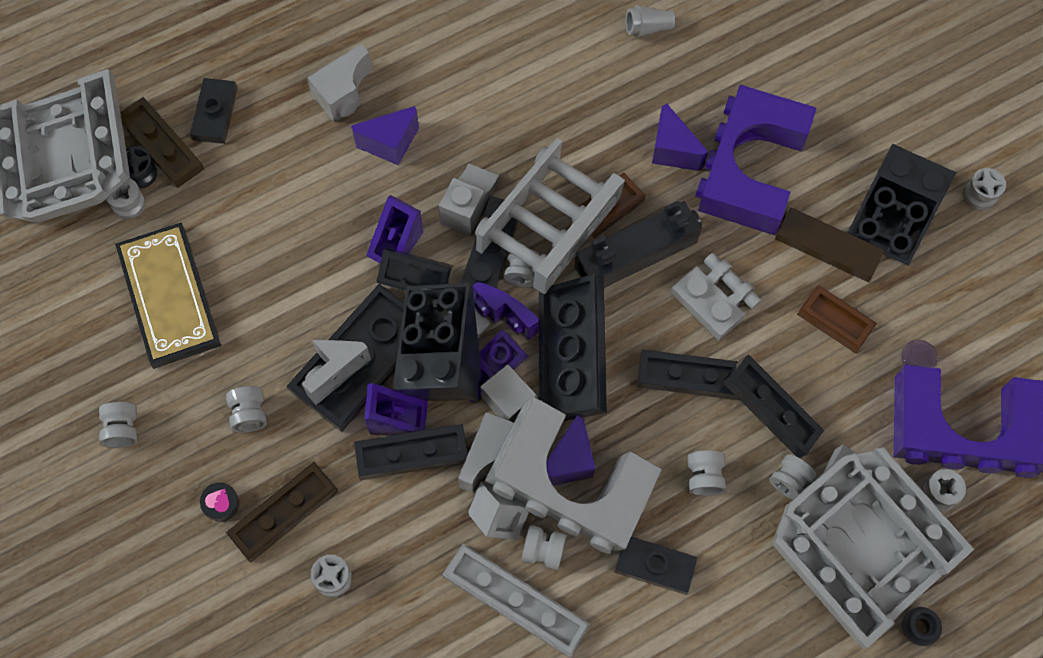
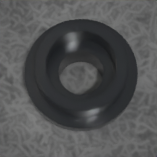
(932, 623)

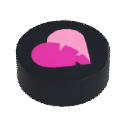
(219, 502)

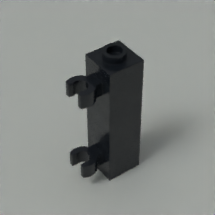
(640, 244)

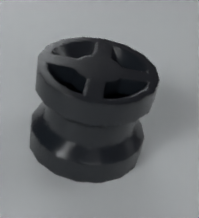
(140, 157)

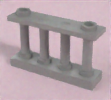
(565, 243)

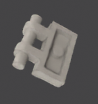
(708, 303)

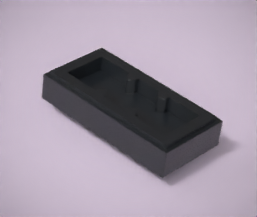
(214, 110)
(406, 270)
(656, 565)

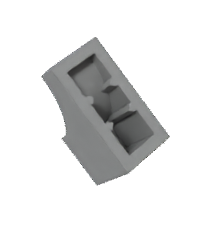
(338, 82)
(467, 199)
(484, 450)

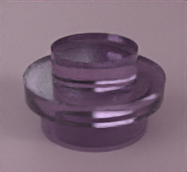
(919, 354)

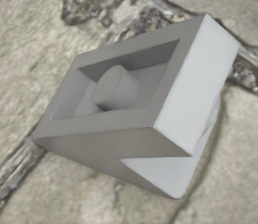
(341, 360)

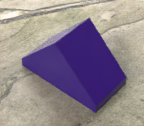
(387, 135)
(676, 143)
(397, 229)
(393, 412)
(572, 456)

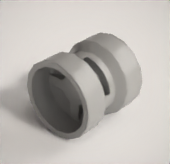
(246, 409)
(117, 424)
(706, 473)
(543, 547)

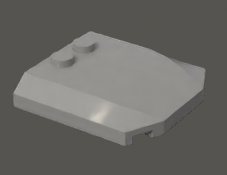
(62, 151)
(867, 542)

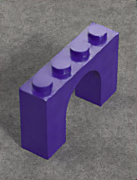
(728, 190)
(925, 436)

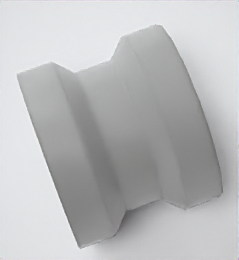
(990, 182)
(128, 206)
(519, 272)
(792, 476)
(938, 494)
(327, 569)

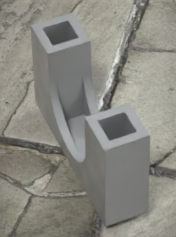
(522, 474)

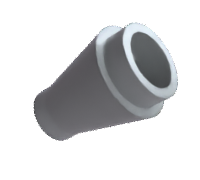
(646, 21)

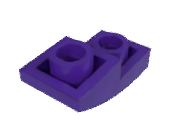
(498, 304)
(496, 355)

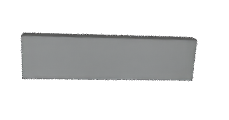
(516, 600)

